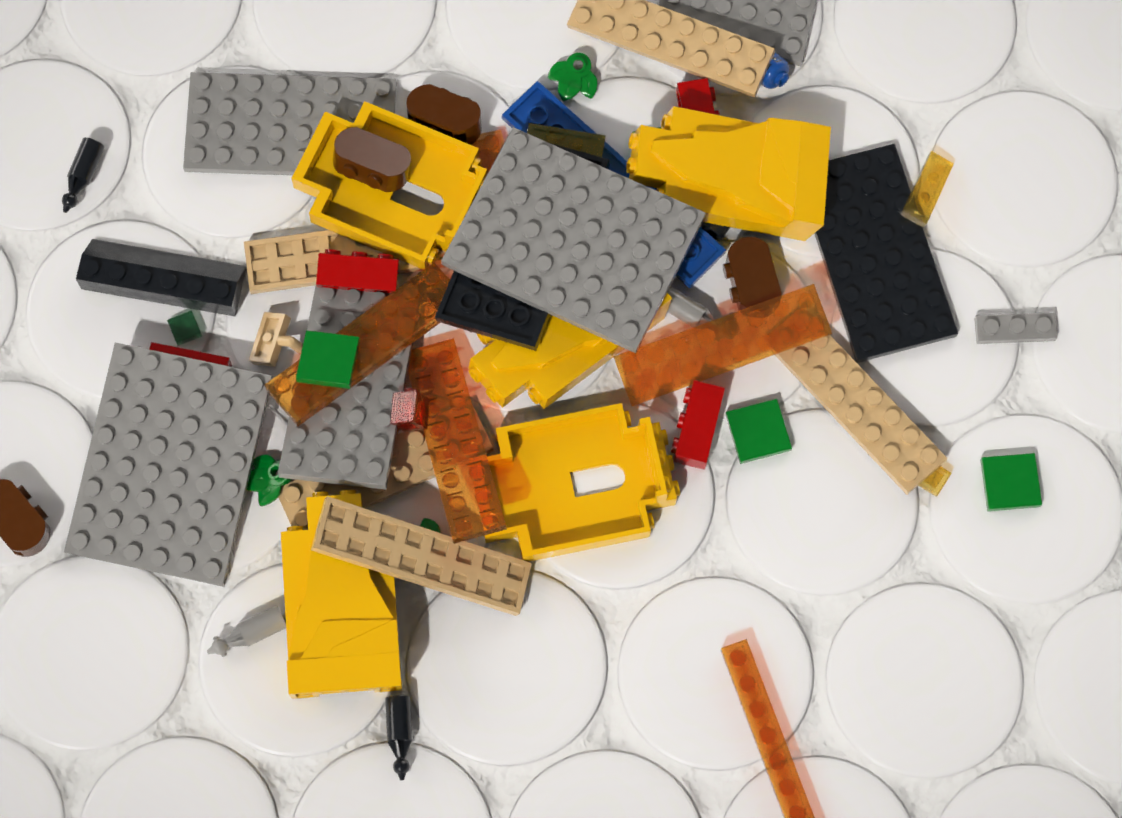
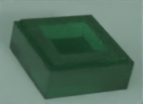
(184, 328)

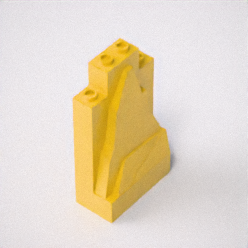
(738, 170)
(559, 363)
(336, 616)

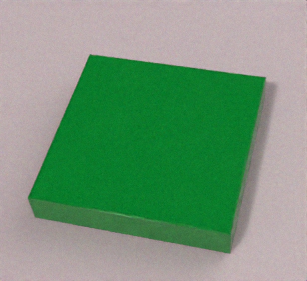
(328, 359)
(758, 431)
(1011, 482)

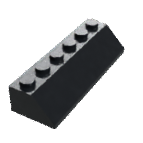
(161, 277)

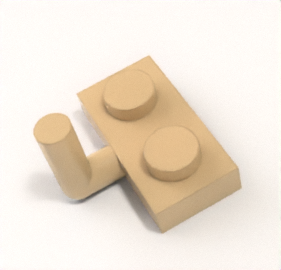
(271, 339)

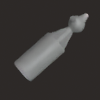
(688, 309)
(250, 631)

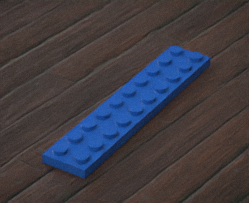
(543, 108)

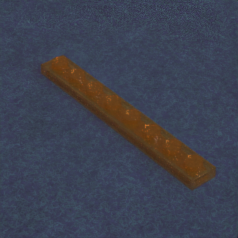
(766, 731)

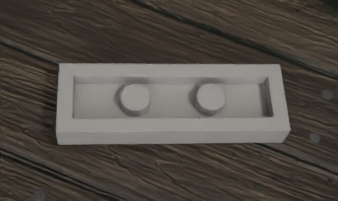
(1015, 328)

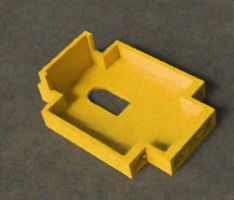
(369, 214)
(538, 488)

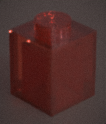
(410, 410)

